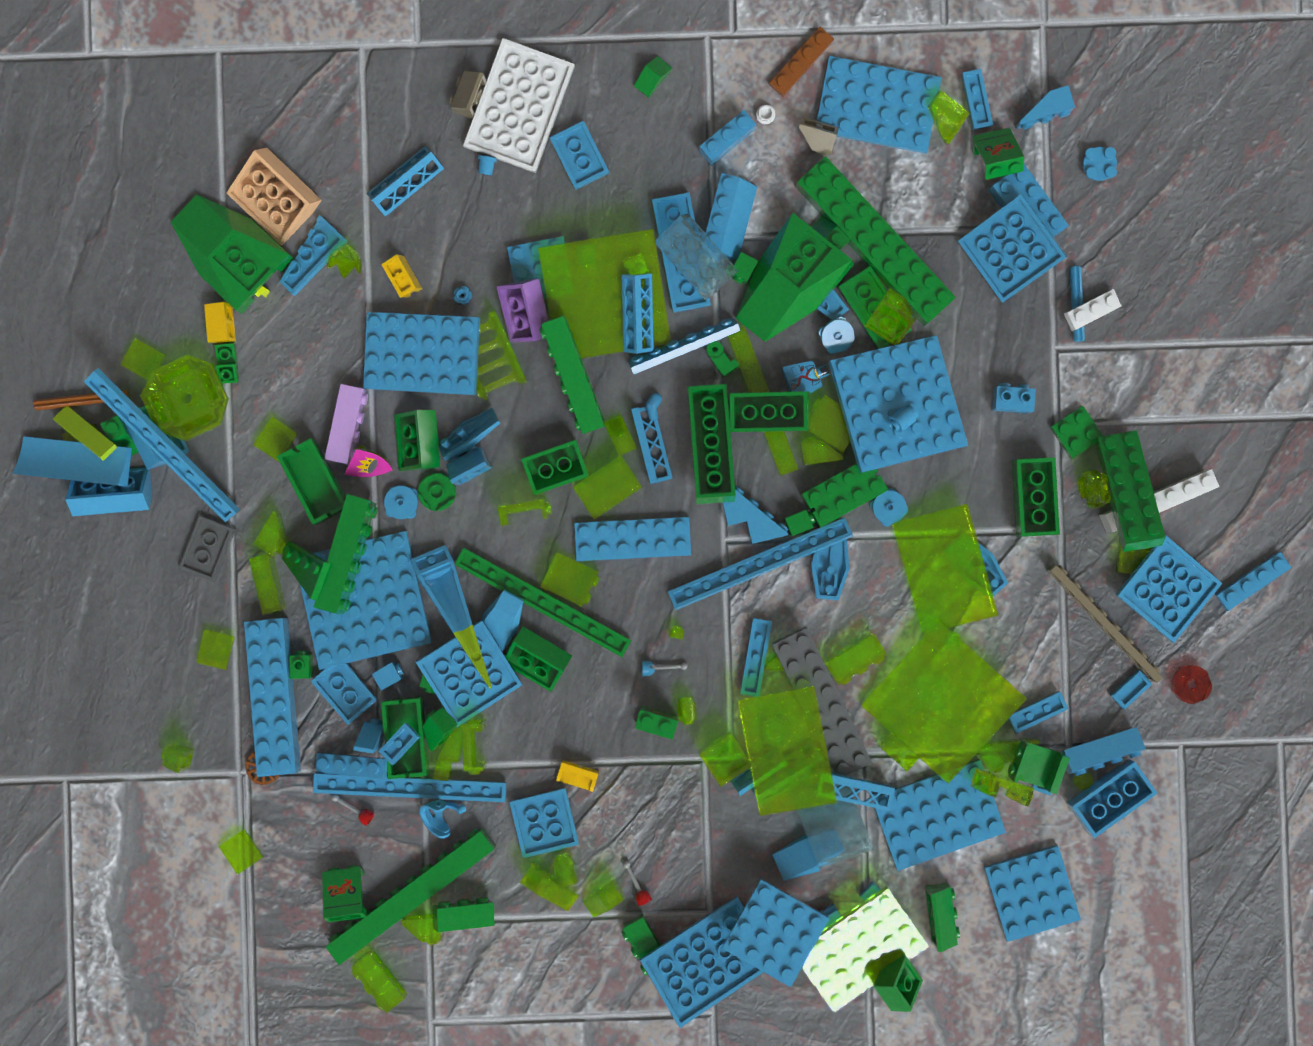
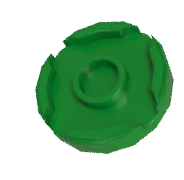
(437, 492)

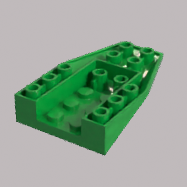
(228, 250)
(791, 279)

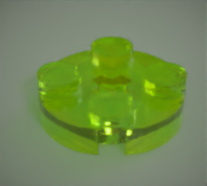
(1094, 488)

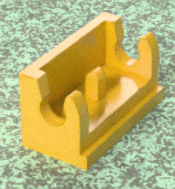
(401, 276)
(219, 323)
(577, 775)

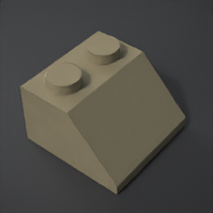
(468, 93)

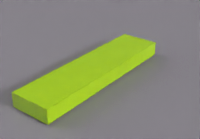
(84, 433)

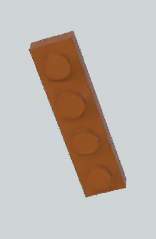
(801, 61)

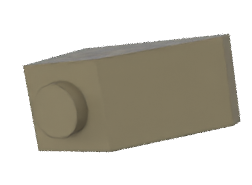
(819, 135)

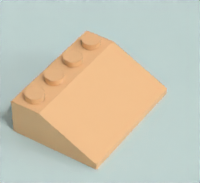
(273, 195)

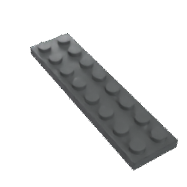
(806, 669)

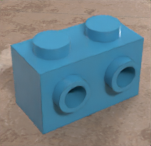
(1013, 399)

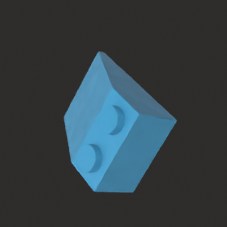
(468, 466)

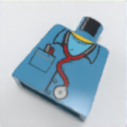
(804, 376)

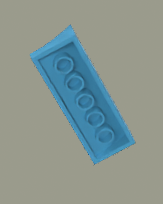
(72, 462)

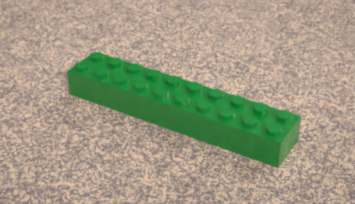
(875, 240)

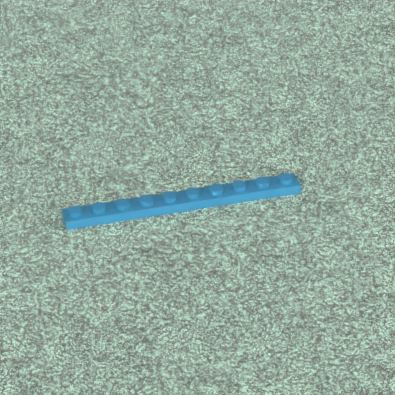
(161, 445)
(760, 564)
(411, 787)

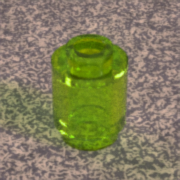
(687, 710)

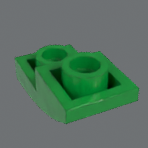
(227, 362)

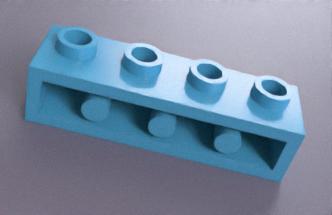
(1104, 750)

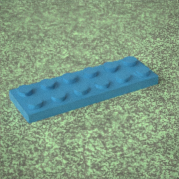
(681, 292)
(632, 539)

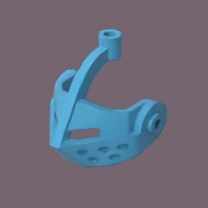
(436, 824)

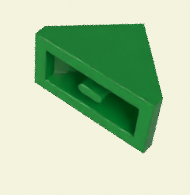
(652, 76)

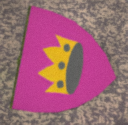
(367, 464)

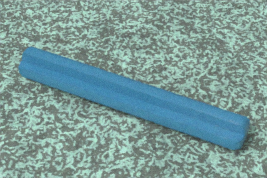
(1077, 298)

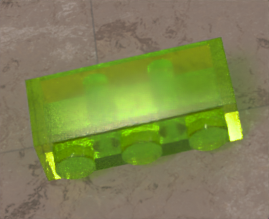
(267, 583)
(856, 659)
(378, 981)

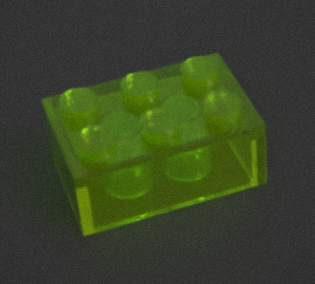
(607, 487)

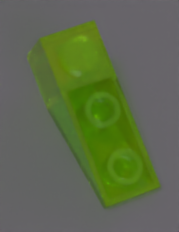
(999, 752)
(547, 887)

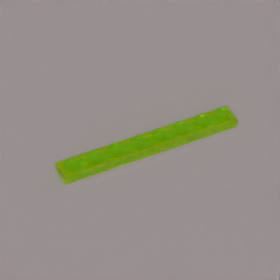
(756, 383)

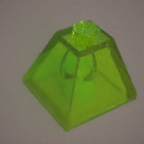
(892, 317)

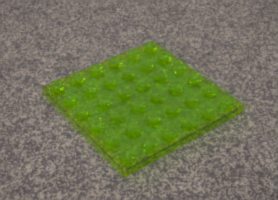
(587, 286)
(943, 701)

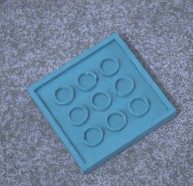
(1012, 248)
(1168, 589)
(459, 682)
(1032, 893)
(775, 932)

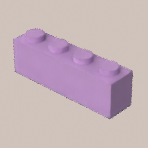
(346, 423)

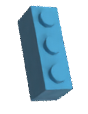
(727, 138)

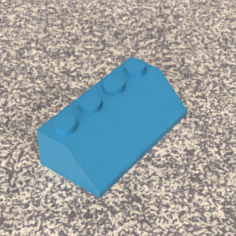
(731, 214)
(98, 498)

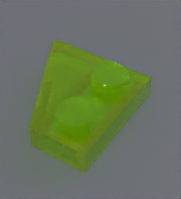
(947, 115)

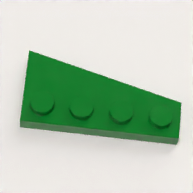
(306, 568)

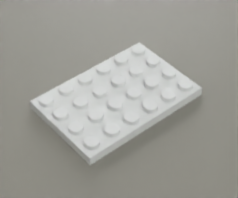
(519, 105)

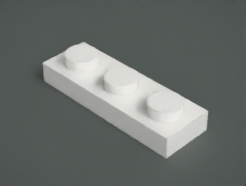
(1092, 310)

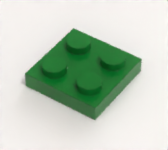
(1076, 432)

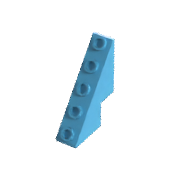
(759, 523)

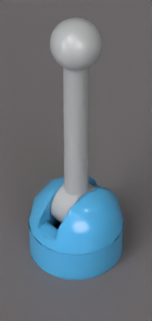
(649, 668)

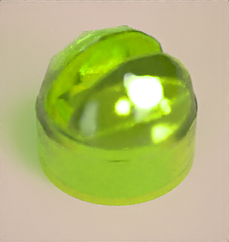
(676, 632)

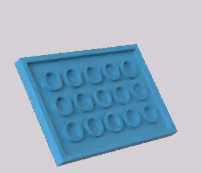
(878, 104)
(421, 353)
(937, 817)
(694, 969)

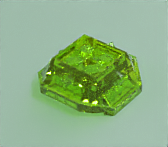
(166, 395)

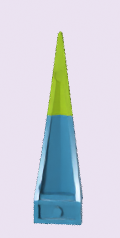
(441, 583)

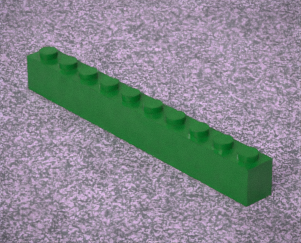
(410, 896)

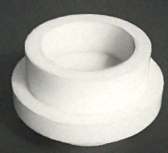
(765, 114)

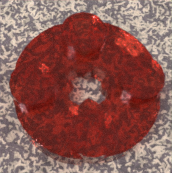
(1201, 679)

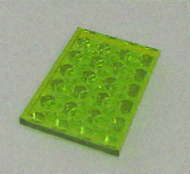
(945, 568)
(787, 751)
(859, 946)

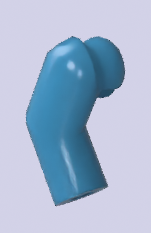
(652, 405)

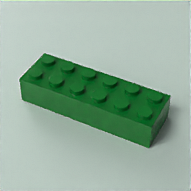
(573, 374)
(711, 444)
(1130, 491)
(346, 554)

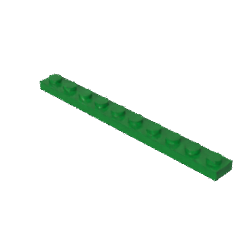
(543, 602)

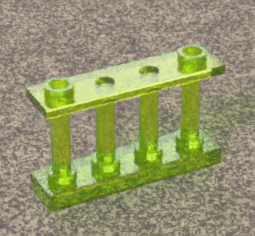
(509, 358)

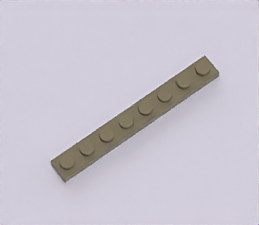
(1108, 627)

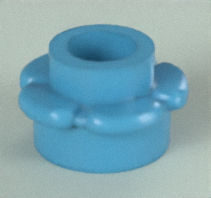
(467, 295)

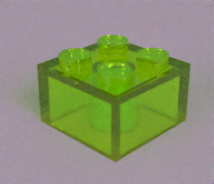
(725, 758)

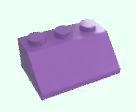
(523, 309)

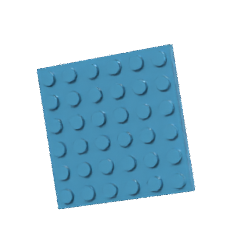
(882, 382)
(383, 610)

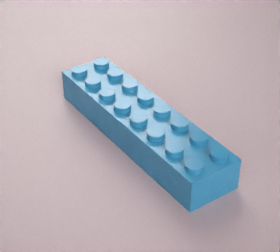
(272, 697)

